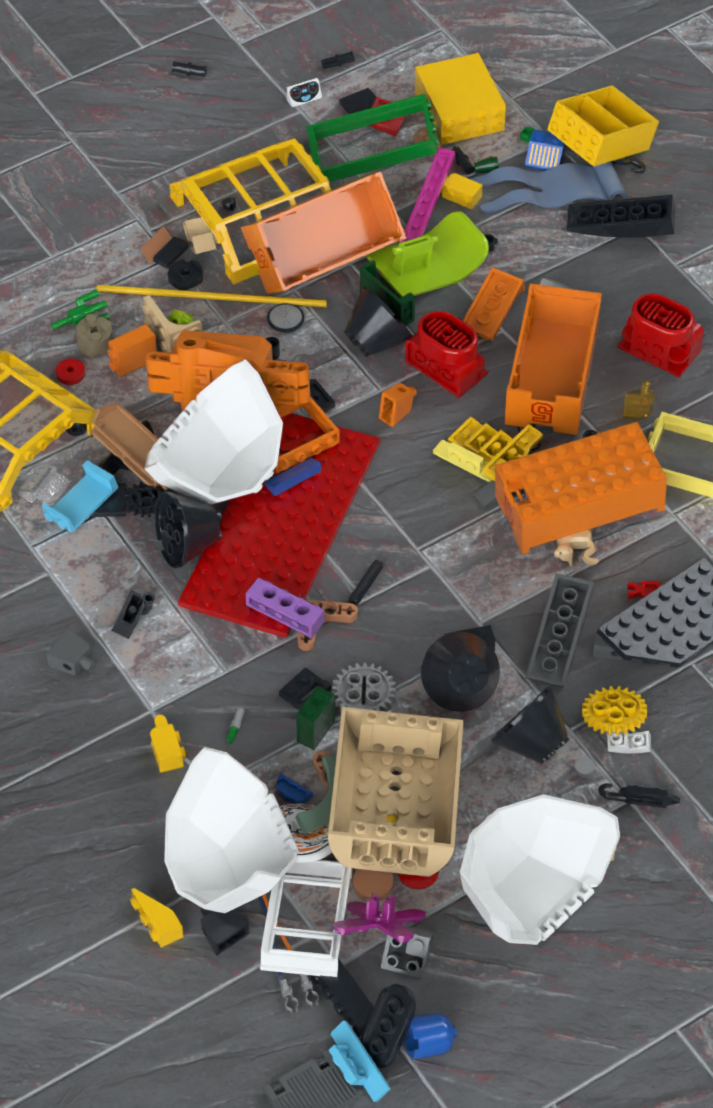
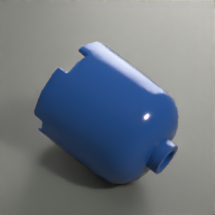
(429, 1036)

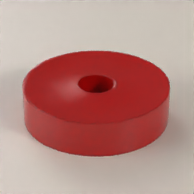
(70, 378)

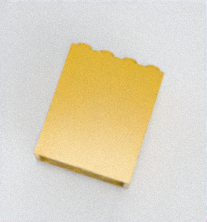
(461, 98)
(603, 125)

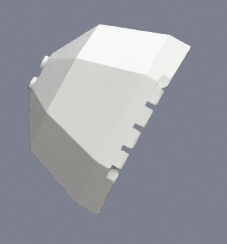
(221, 441)
(225, 835)
(537, 864)

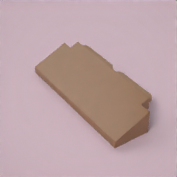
(125, 438)

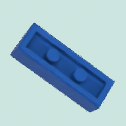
(293, 476)

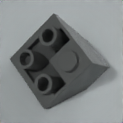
(408, 957)

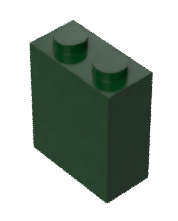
(315, 717)

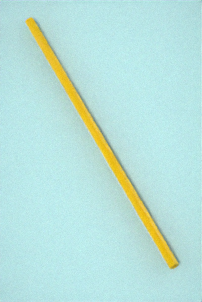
(212, 296)

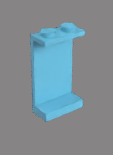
(82, 498)

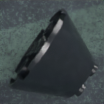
(374, 326)
(185, 527)
(460, 671)
(535, 729)

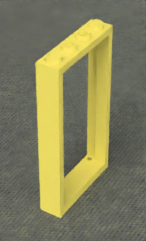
(689, 428)

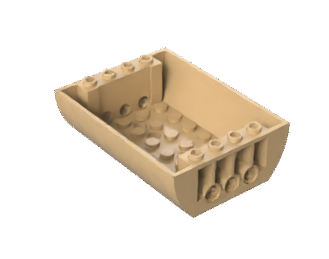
(429, 762)

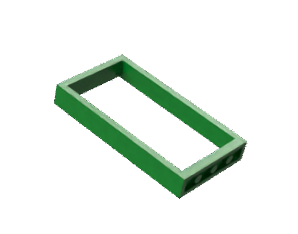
(369, 117)

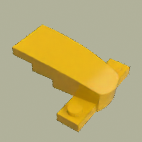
(494, 445)

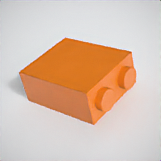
(130, 350)

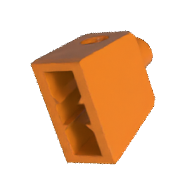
(396, 403)

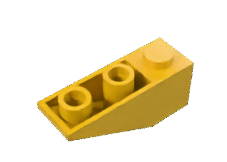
(160, 919)

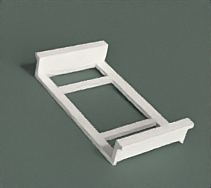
(298, 961)

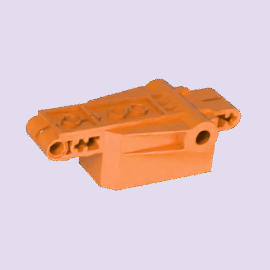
(205, 355)

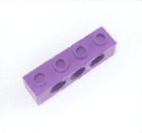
(285, 607)

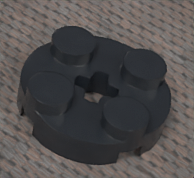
(186, 282)

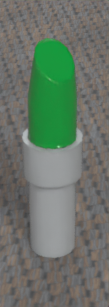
(235, 725)

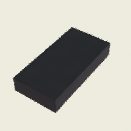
(170, 252)

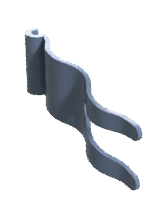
(558, 185)

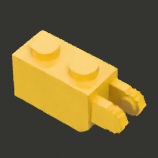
(462, 190)
(166, 745)

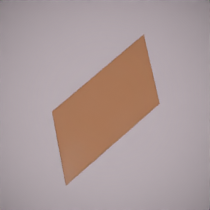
(155, 244)

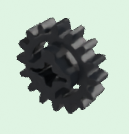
(144, 499)

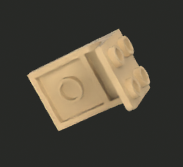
(164, 330)

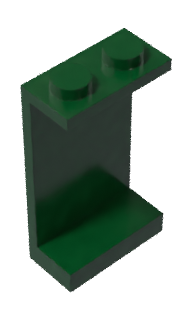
(402, 308)

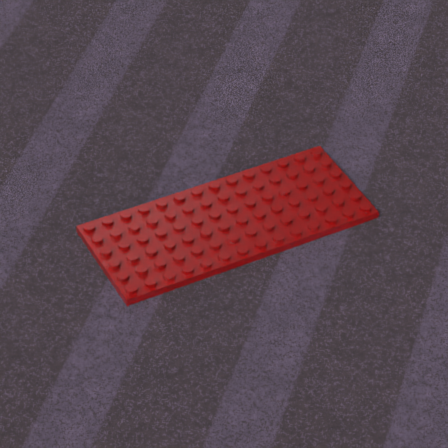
(283, 534)

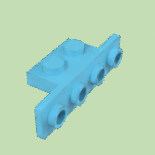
(356, 1062)

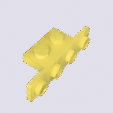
(462, 458)

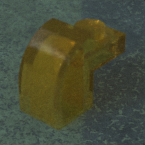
(639, 405)

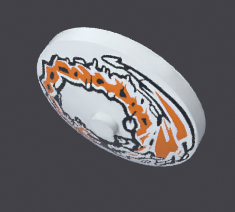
(312, 845)

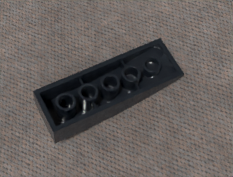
(624, 217)

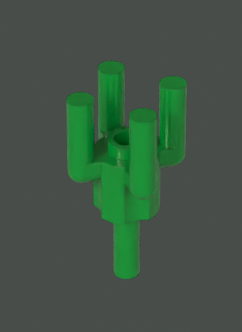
(81, 311)

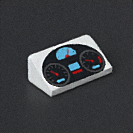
(304, 92)

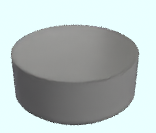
(584, 767)

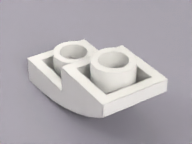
(629, 743)

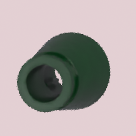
(486, 165)

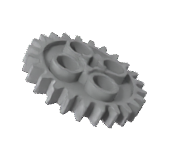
(348, 688)

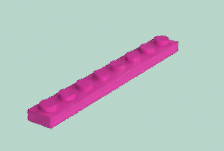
(429, 194)

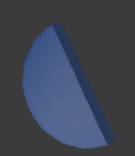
(292, 791)

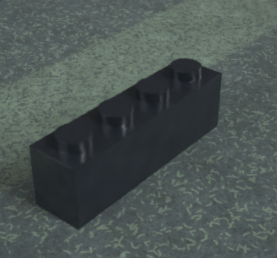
(347, 998)

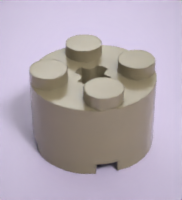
(93, 335)

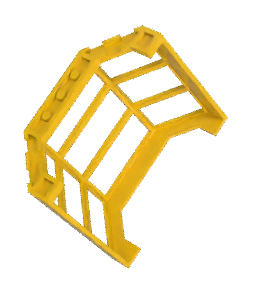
(191, 188)
(74, 412)

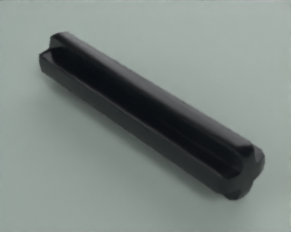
(366, 582)

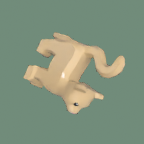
(576, 541)

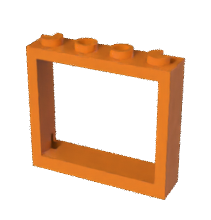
(313, 447)

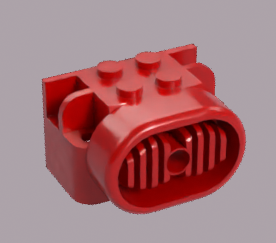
(662, 333)
(446, 352)

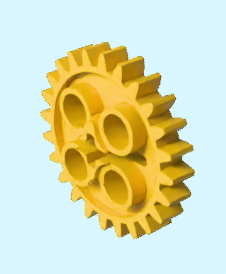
(614, 710)

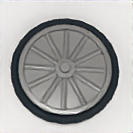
(285, 317)

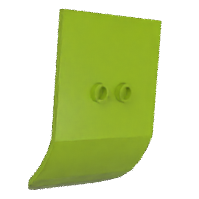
(435, 259)

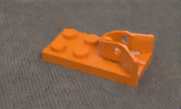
(493, 303)

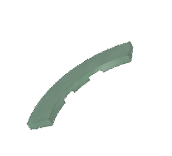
(320, 815)

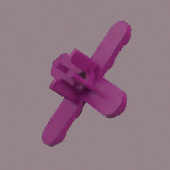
(385, 920)

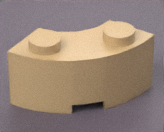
(200, 235)

